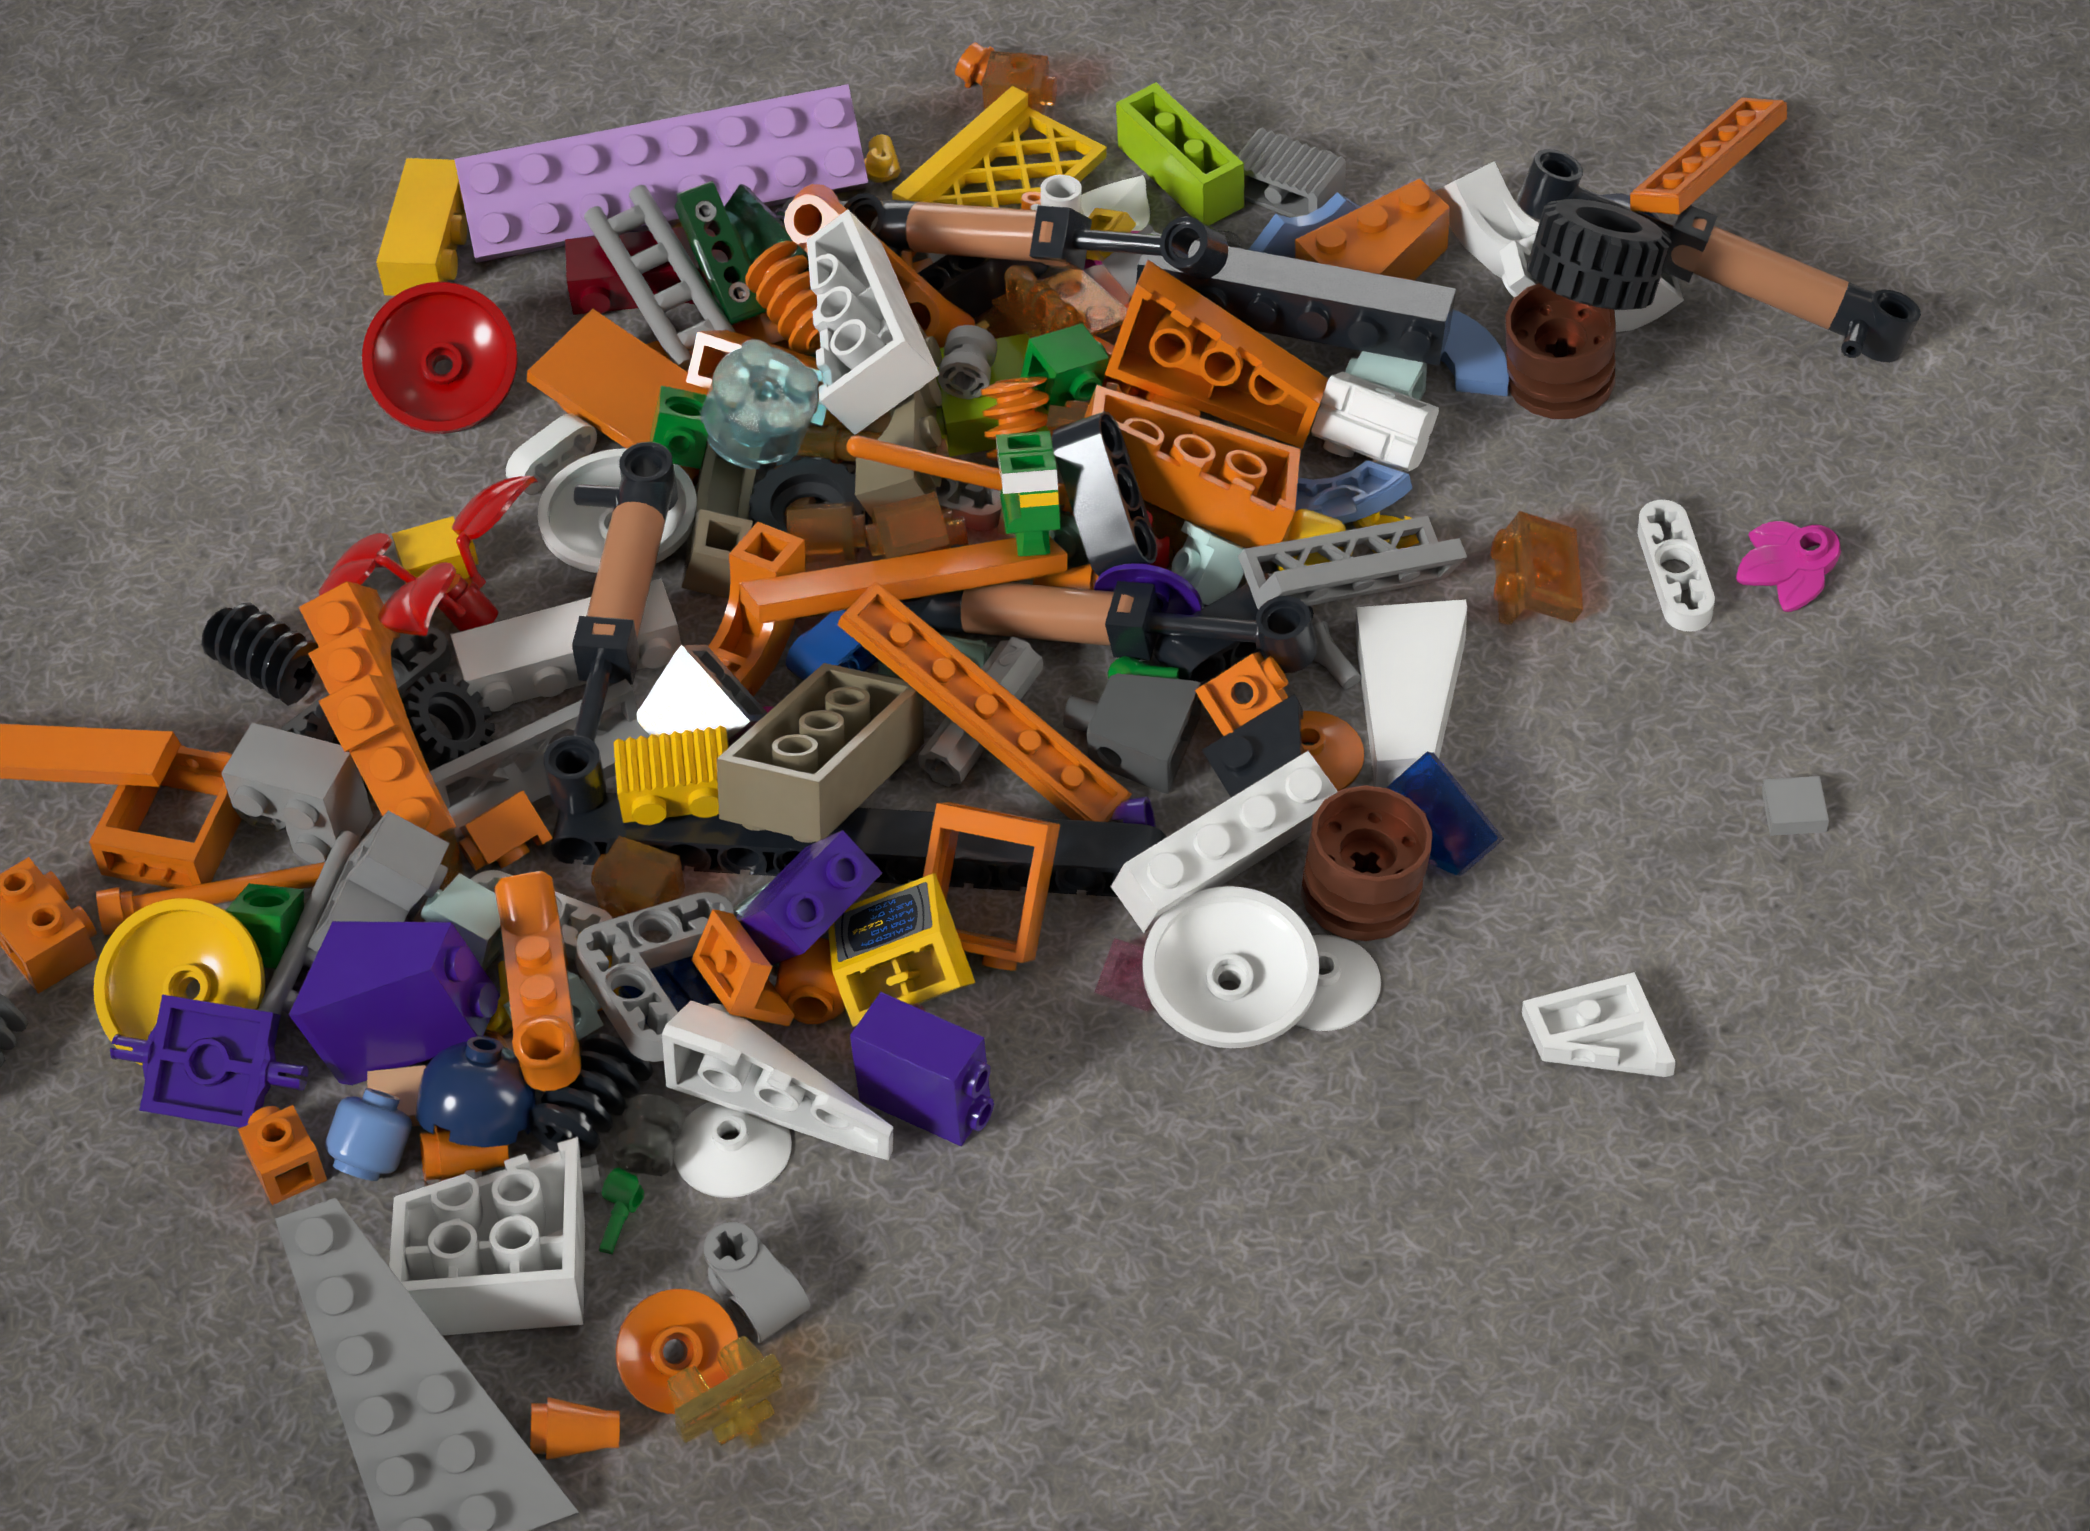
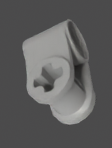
(752, 1280)

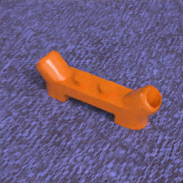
(819, 205)
(538, 981)

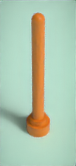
(935, 465)
(117, 906)

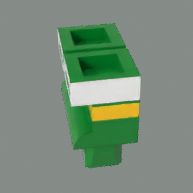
(1029, 489)

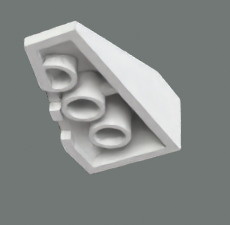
(750, 1072)

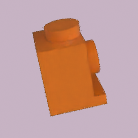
(1219, 694)
(502, 832)
(277, 1143)

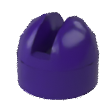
(1135, 812)

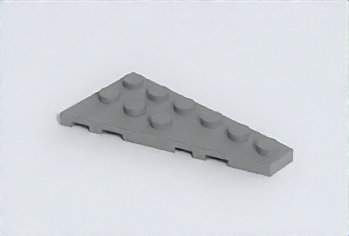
(413, 1412)

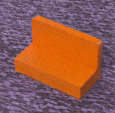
(738, 971)

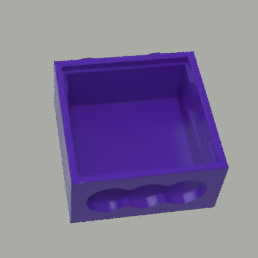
(808, 897)
(922, 1069)

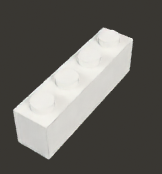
(535, 653)
(1224, 840)

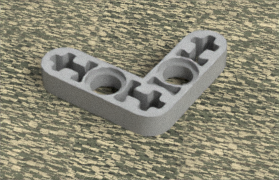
(634, 957)

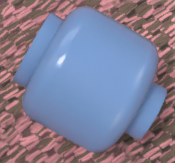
(368, 1135)

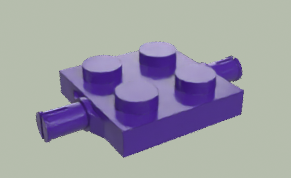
(209, 1061)

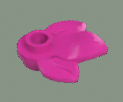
(1783, 561)

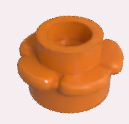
(973, 64)

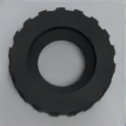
(798, 480)

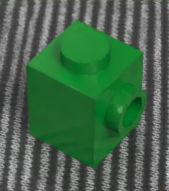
(1070, 363)

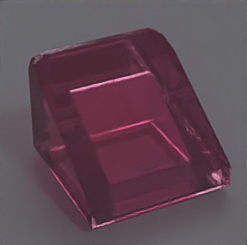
(1123, 976)

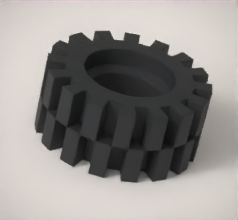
(455, 709)

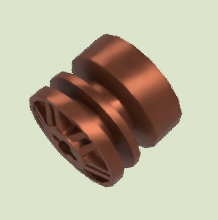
(1559, 354)
(1366, 863)

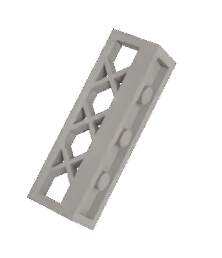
(1349, 575)
(494, 784)

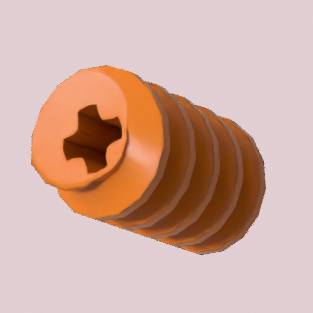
(786, 295)
(1015, 407)

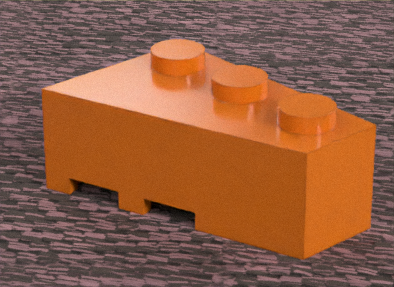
(1386, 237)

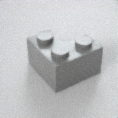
(299, 782)
(385, 876)

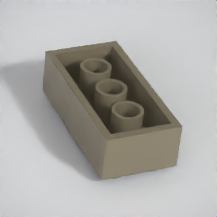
(820, 753)

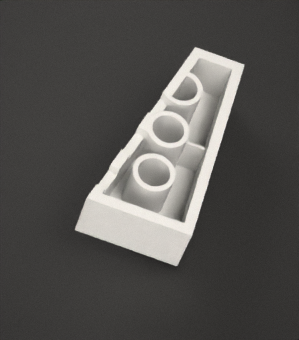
(867, 330)

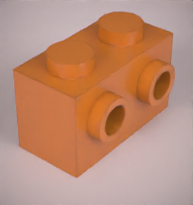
(40, 928)

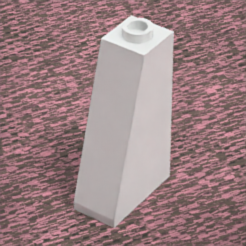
(1408, 679)

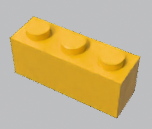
(423, 227)

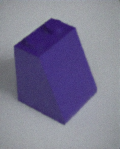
(391, 996)

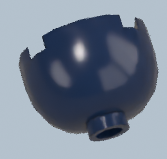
(476, 1094)

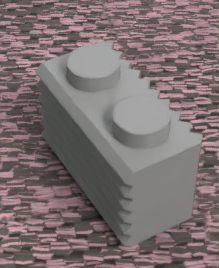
(1290, 175)

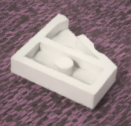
(1600, 1027)

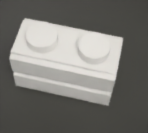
(1373, 422)

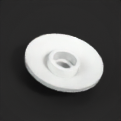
(1347, 991)
(734, 1165)

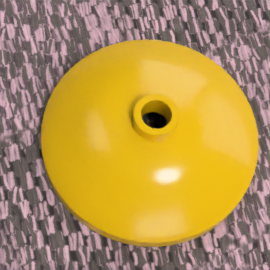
(162, 953)

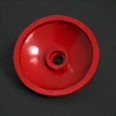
(435, 325)

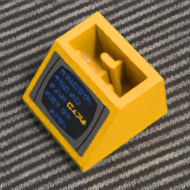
(899, 947)

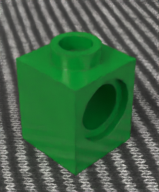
(679, 426)
(269, 916)

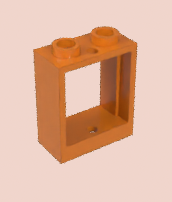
(1043, 835)
(162, 860)

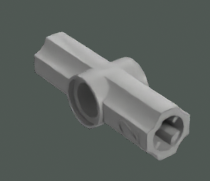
(954, 752)

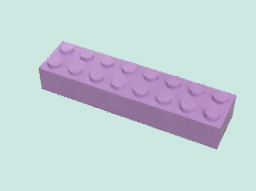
(776, 146)

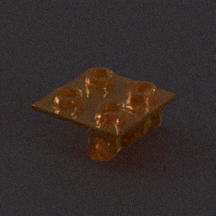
(1057, 302)

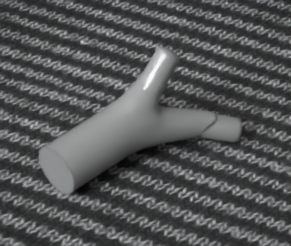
(1333, 659)

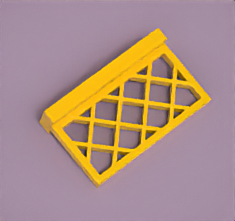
(996, 135)

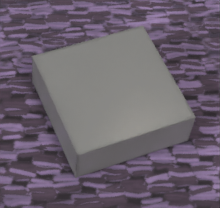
(1795, 805)

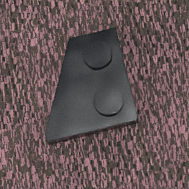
(1258, 746)

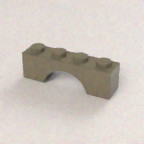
(911, 426)
(718, 523)

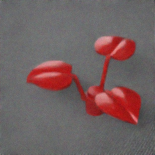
(460, 599)

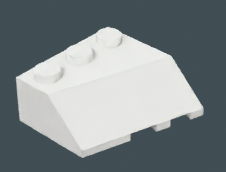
(496, 1246)

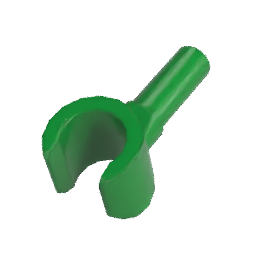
(627, 1195)

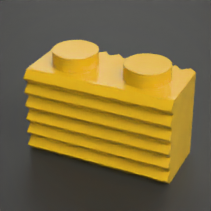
(669, 775)

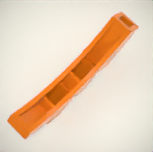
(368, 707)

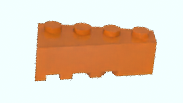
(1212, 361)
(1206, 470)

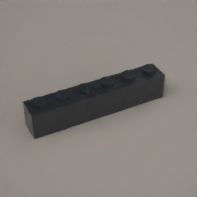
(1327, 303)

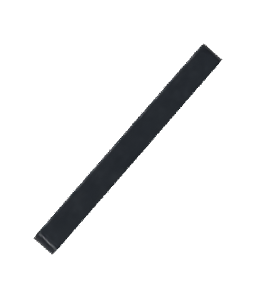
(894, 840)

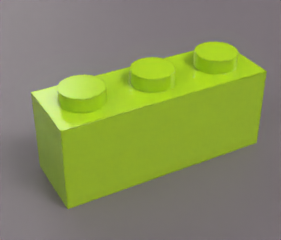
(1180, 154)

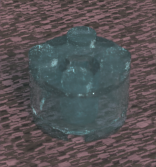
(759, 405)

